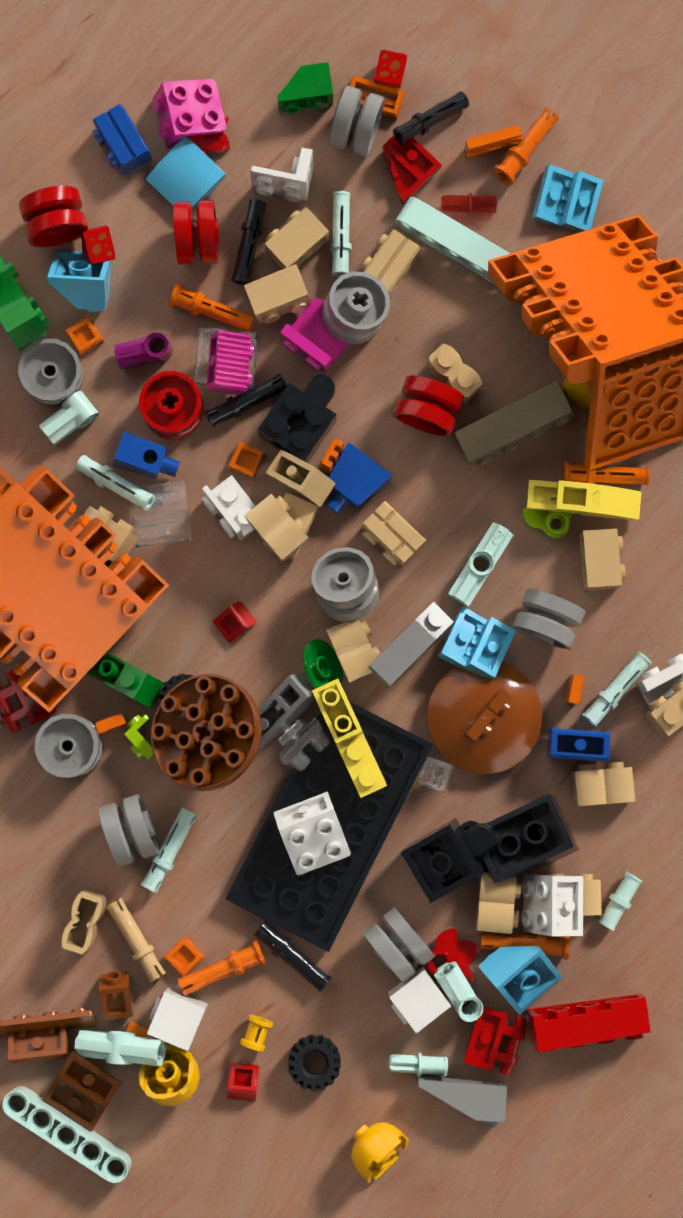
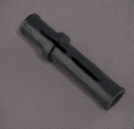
(430, 118)
(251, 230)
(245, 401)
(290, 954)

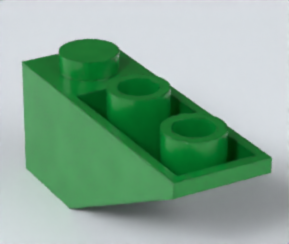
(126, 679)

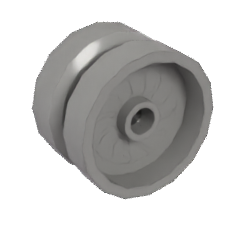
(353, 119)
(355, 307)
(49, 355)
(345, 584)
(549, 619)
(53, 739)
(129, 831)
(396, 946)

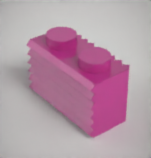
(229, 363)

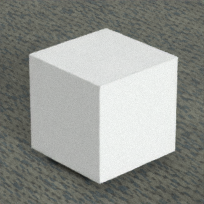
(418, 1000)
(176, 1018)

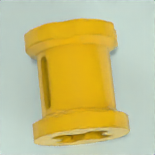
(256, 1033)

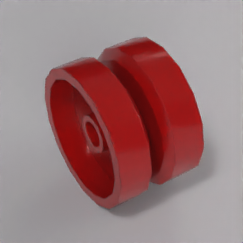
(53, 216)
(196, 232)
(170, 388)
(428, 405)

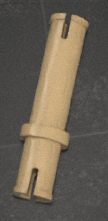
(132, 934)

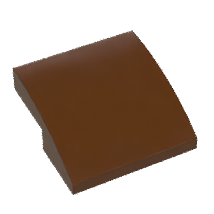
(82, 1091)

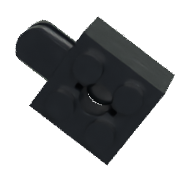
(301, 418)
(448, 857)

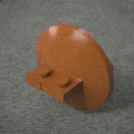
(484, 721)
(206, 732)

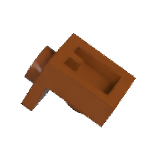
(115, 995)

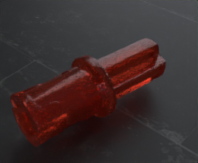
(469, 203)

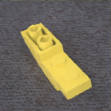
(584, 499)
(349, 738)

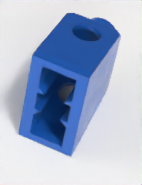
(131, 454)
(356, 480)

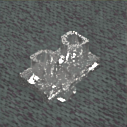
(293, 751)

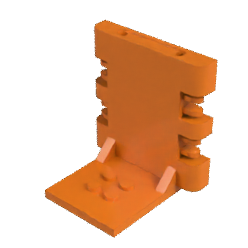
(611, 324)
(56, 589)

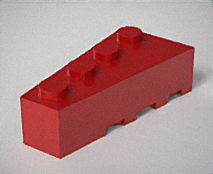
(588, 1022)

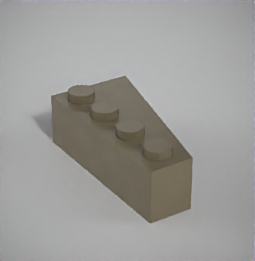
(516, 423)

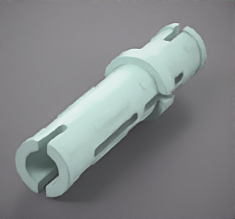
(341, 202)
(89, 467)
(620, 685)
(163, 861)

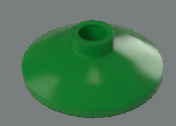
(321, 663)

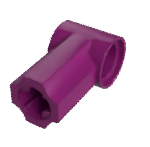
(140, 351)

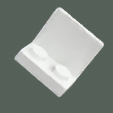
(291, 186)
(231, 504)
(312, 833)
(552, 905)

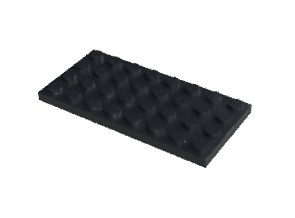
(320, 900)

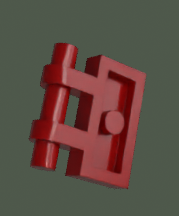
(28, 706)
(486, 1038)

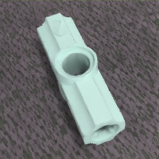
(490, 549)
(120, 1047)

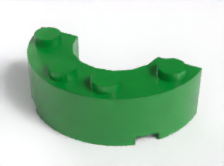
(19, 314)

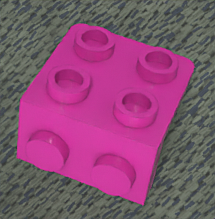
(188, 110)
(311, 339)

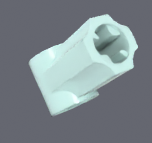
(74, 414)
(459, 991)

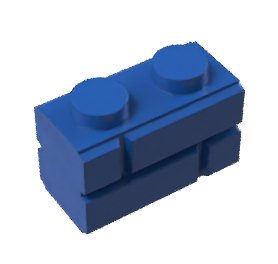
(122, 140)
(578, 744)

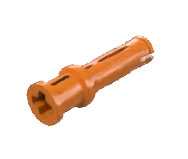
(519, 155)
(199, 304)
(611, 475)
(549, 944)
(235, 963)

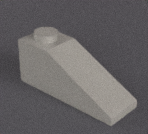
(410, 644)
(285, 705)
(475, 1098)

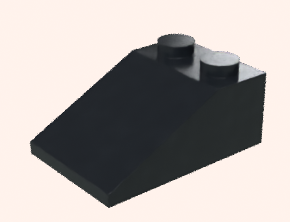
(529, 839)

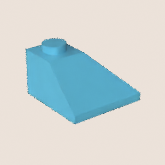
(79, 282)
(520, 974)

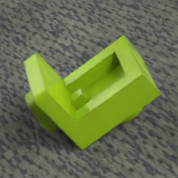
(140, 745)

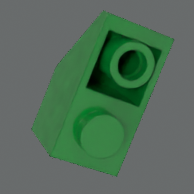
(307, 89)

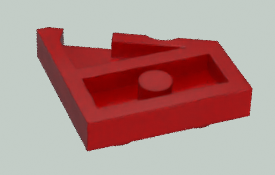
(409, 166)

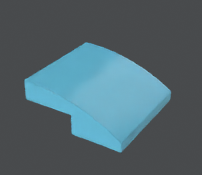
(186, 174)
(567, 199)
(476, 643)

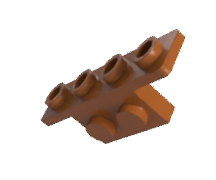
(44, 1035)

